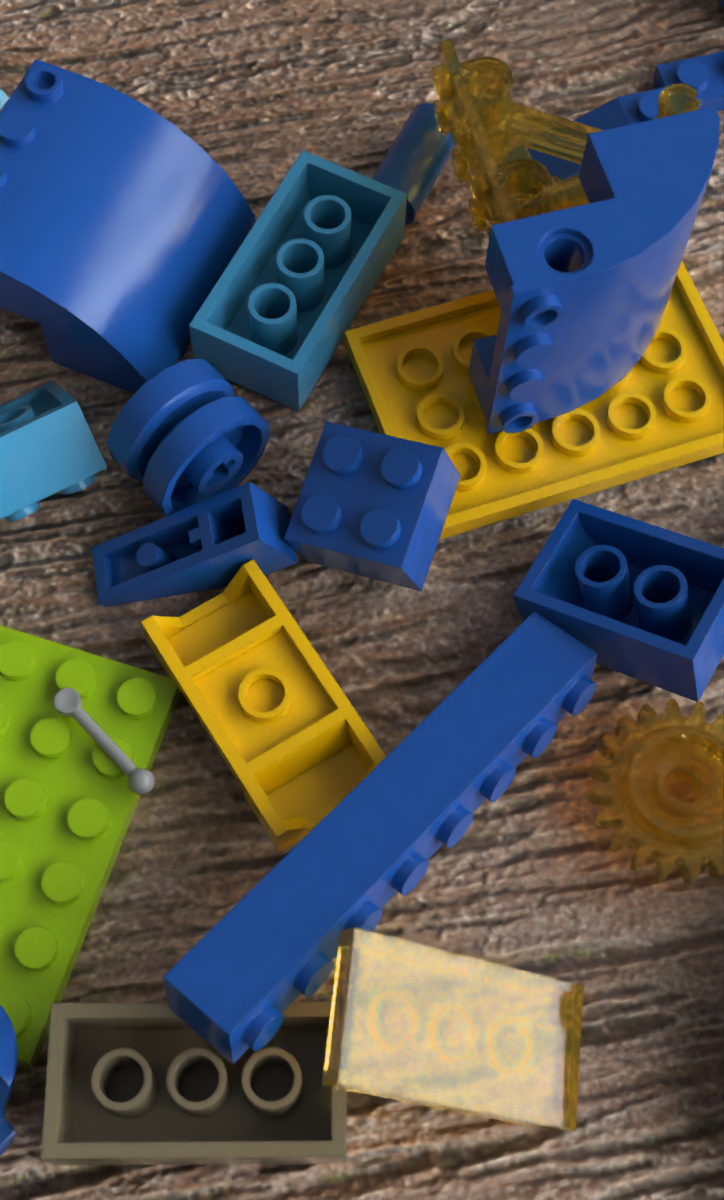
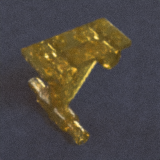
(496, 134)

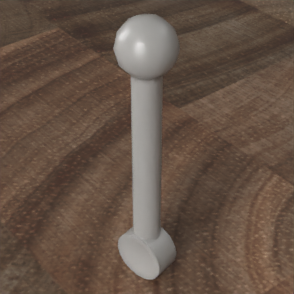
(70, 705)

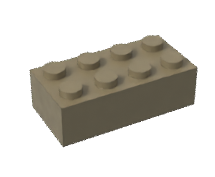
(153, 1092)

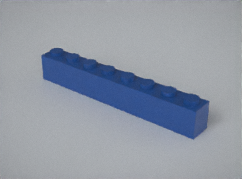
(379, 839)

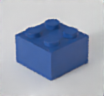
(373, 505)

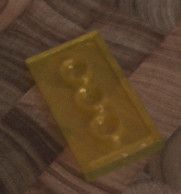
(453, 1032)

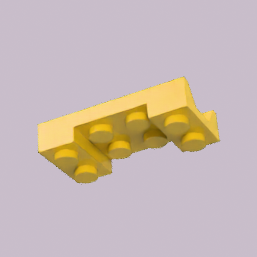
(266, 704)

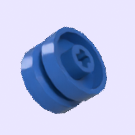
(187, 436)

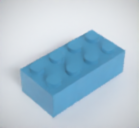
(299, 279)

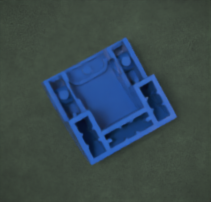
(109, 225)
(592, 279)

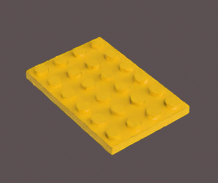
(645, 424)

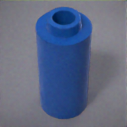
(416, 158)

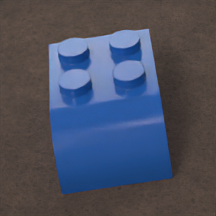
(632, 596)

